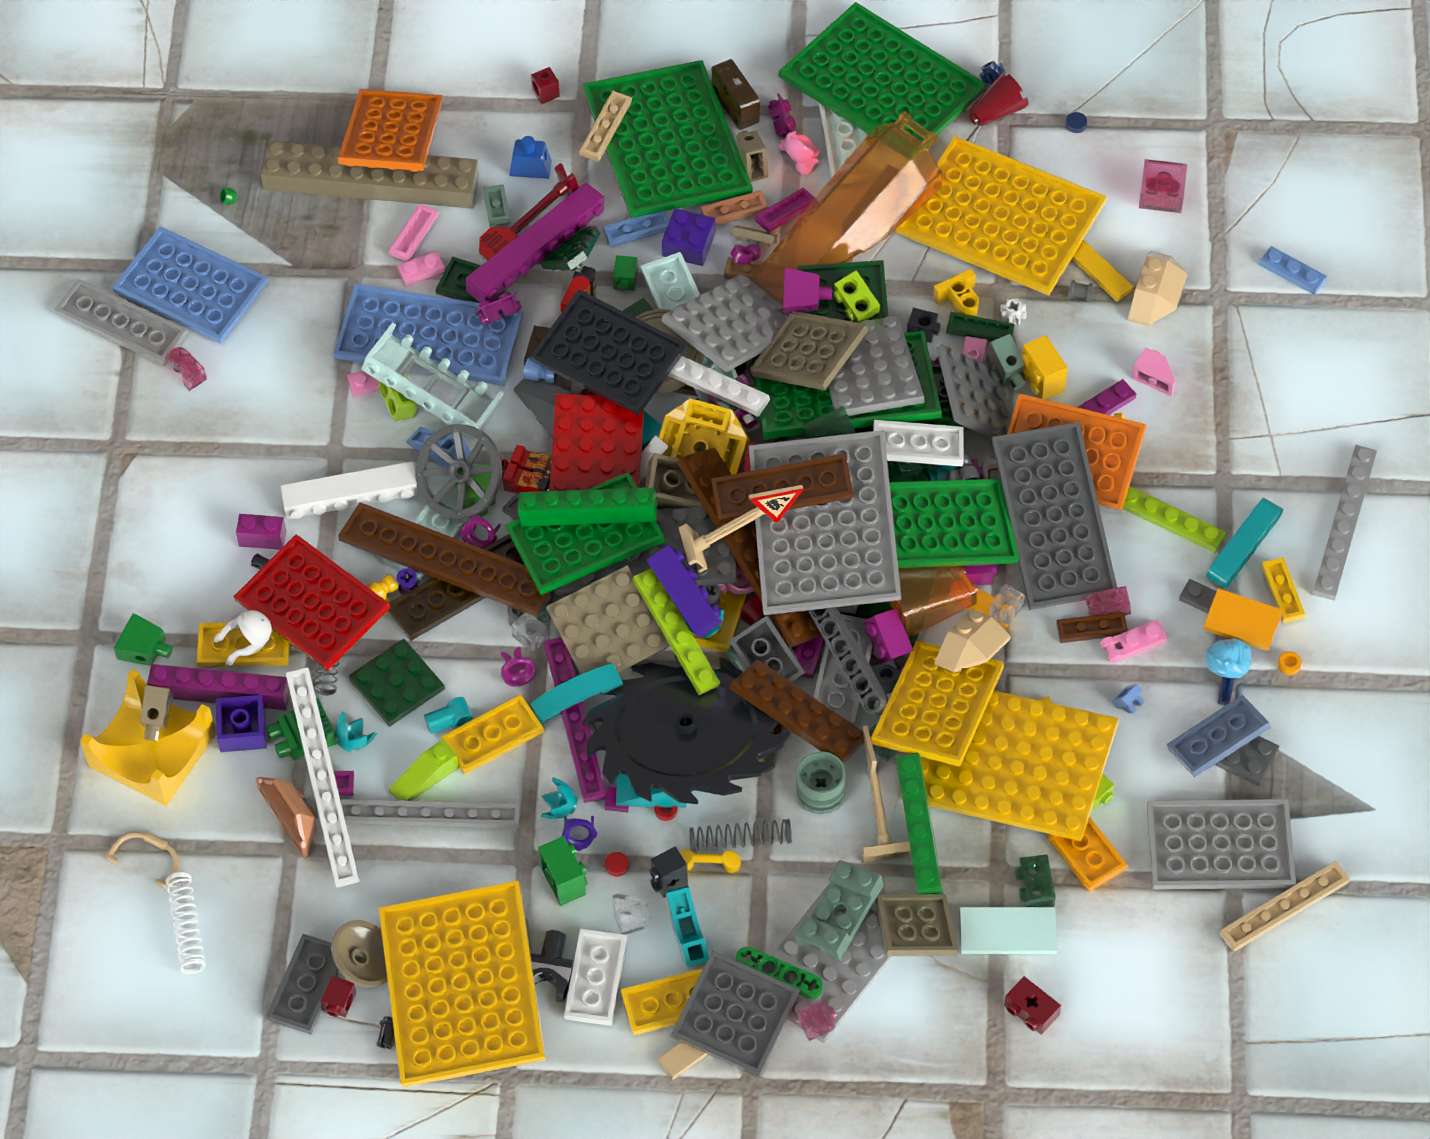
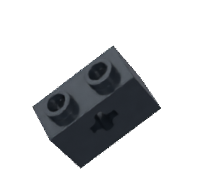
(668, 871)

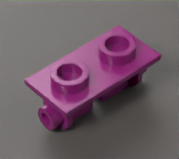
(780, 109)
(506, 304)

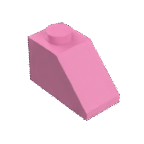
(1154, 371)

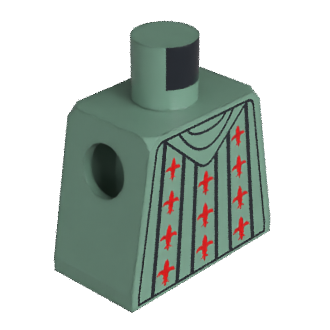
(1007, 361)

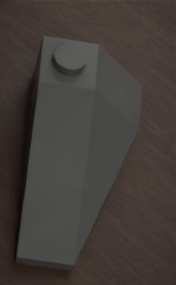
(540, 399)

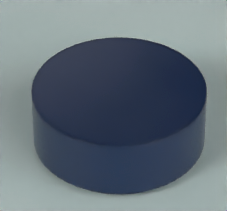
(1076, 122)

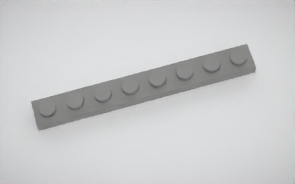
(1344, 522)
(431, 813)

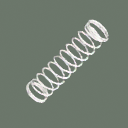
(183, 885)

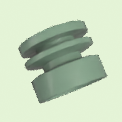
(821, 782)

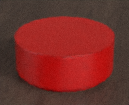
(665, 813)
(616, 864)

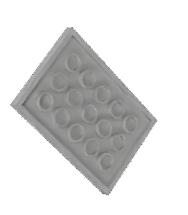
(729, 322)
(877, 372)
(1220, 844)
(843, 979)

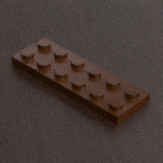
(822, 480)
(798, 711)

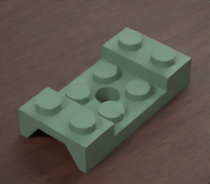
(851, 890)

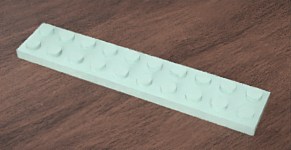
(672, 287)

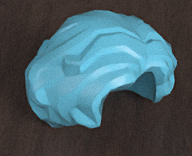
(1229, 658)

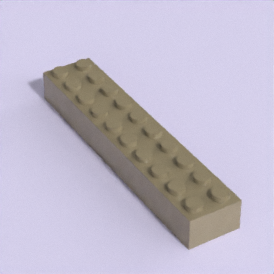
(317, 171)

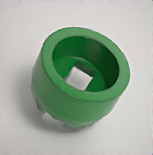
(228, 196)

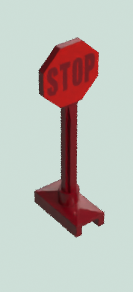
(498, 237)

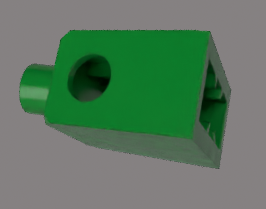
(141, 642)

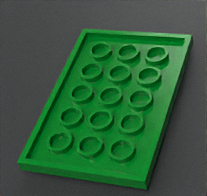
(952, 523)
(569, 552)

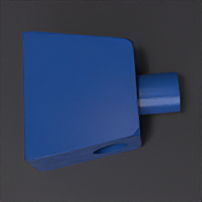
(530, 159)

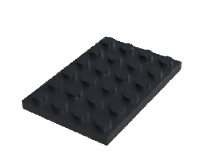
(608, 352)

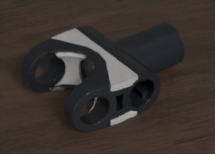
(551, 966)

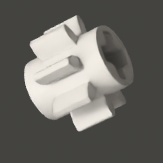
(1013, 311)

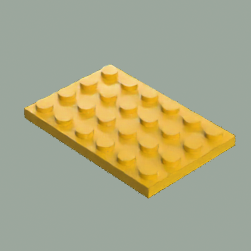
(935, 708)

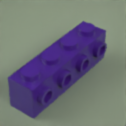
(685, 591)

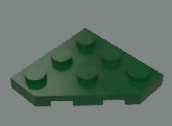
(572, 252)

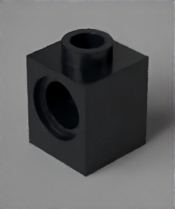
(922, 317)
(887, 669)

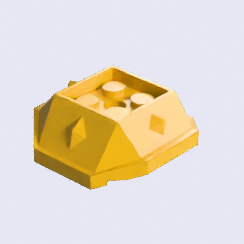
(707, 424)

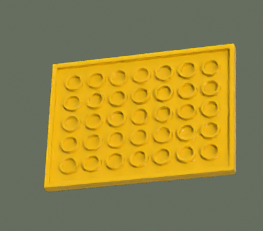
(1004, 216)
(1027, 766)
(461, 984)

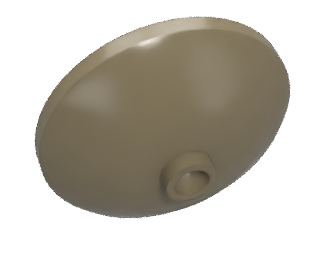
(364, 943)

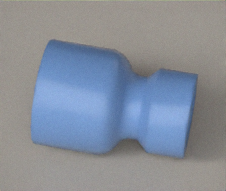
(536, 372)

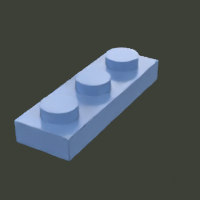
(635, 228)
(1292, 270)

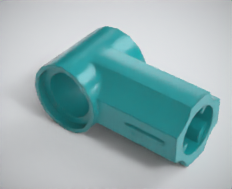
(453, 714)

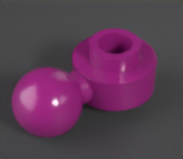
(744, 255)

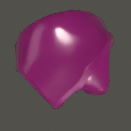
(468, 529)
(517, 670)

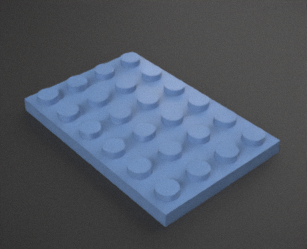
(190, 284)

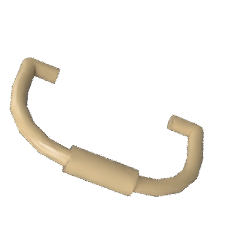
(151, 839)

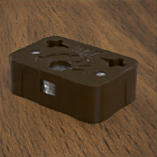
(735, 94)

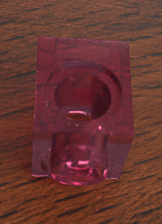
(817, 1020)

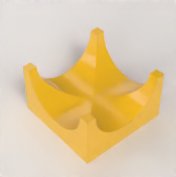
(147, 765)

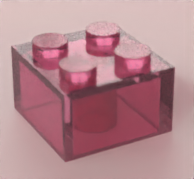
(1162, 186)

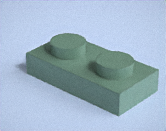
(496, 205)

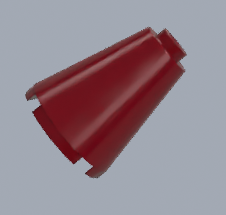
(998, 101)

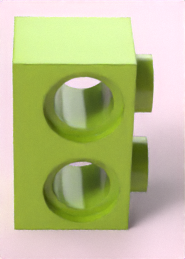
(861, 295)
(397, 404)

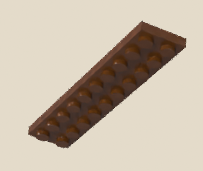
(699, 470)
(443, 558)

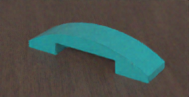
(575, 691)

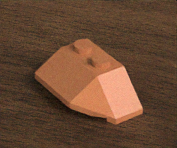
(290, 811)

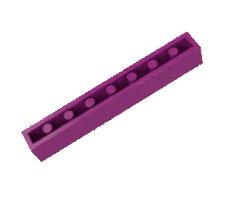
(535, 243)

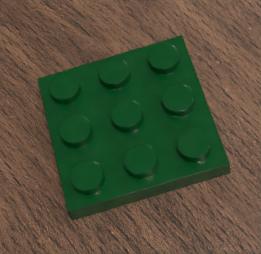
(396, 682)

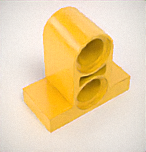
(959, 293)

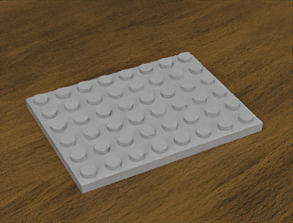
(833, 549)

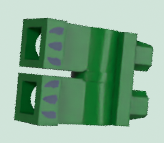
(288, 729)

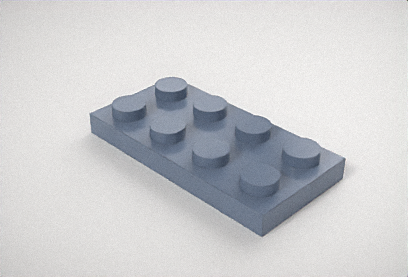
(1218, 736)

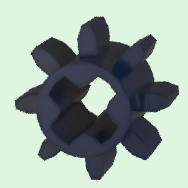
(991, 72)

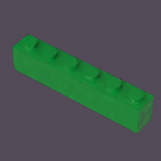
(587, 507)
(919, 824)

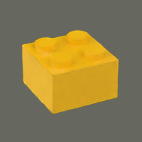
(1044, 368)

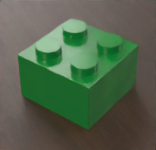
(562, 870)

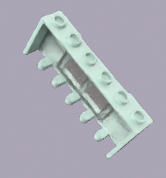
(429, 383)

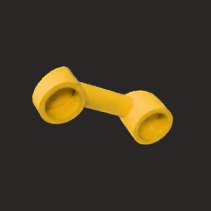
(729, 859)

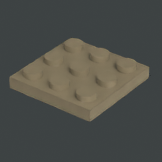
(916, 925)

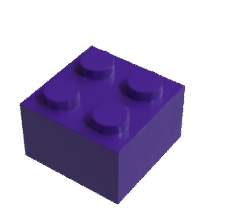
(690, 235)
(241, 723)

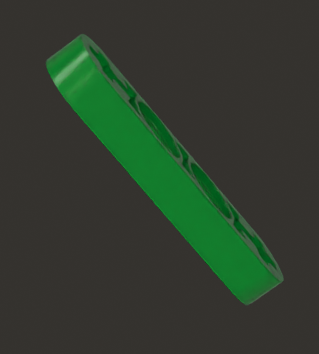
(781, 969)

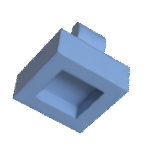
(1127, 696)

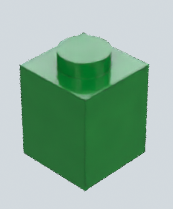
(625, 273)

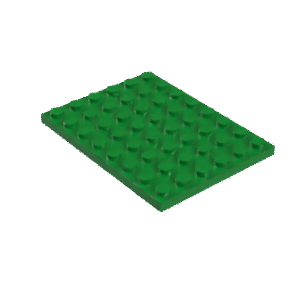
(877, 72)
(671, 141)
(796, 404)

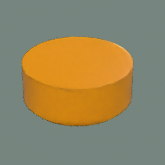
(1289, 663)

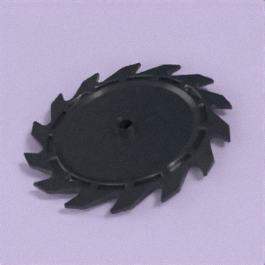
(681, 740)

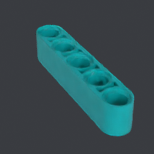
(1244, 543)

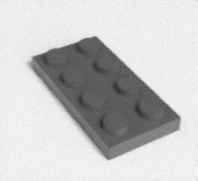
(303, 985)

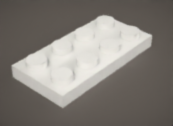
(922, 442)
(595, 977)

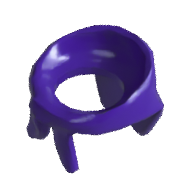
(579, 844)

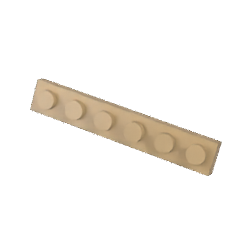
(1284, 906)

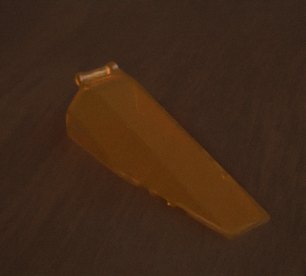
(860, 204)

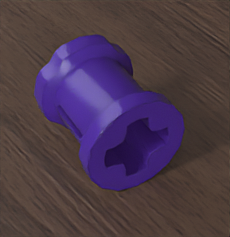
(406, 582)

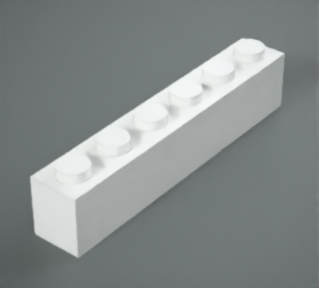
(349, 489)

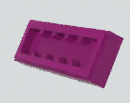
(784, 210)

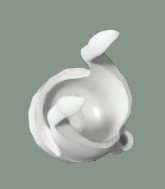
(254, 627)

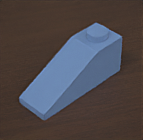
(447, 443)

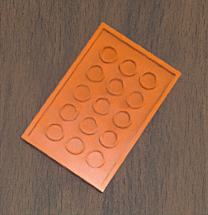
(390, 130)
(1109, 442)

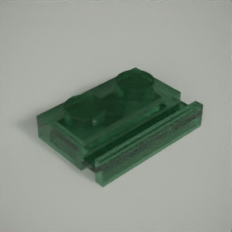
(830, 424)

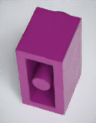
(261, 531)
(888, 636)

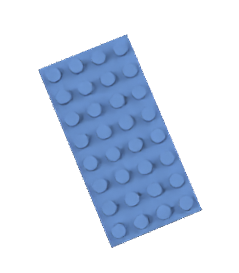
(432, 321)

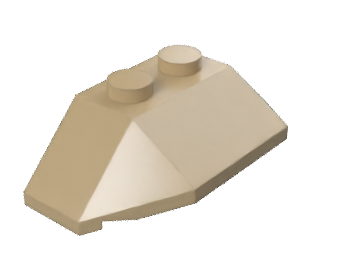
(1157, 289)
(971, 642)

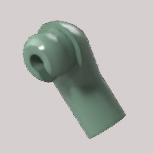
(733, 658)

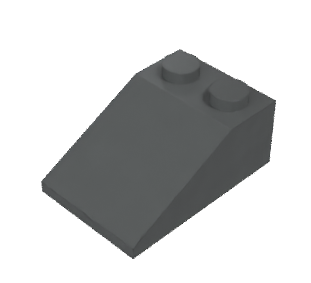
(766, 644)

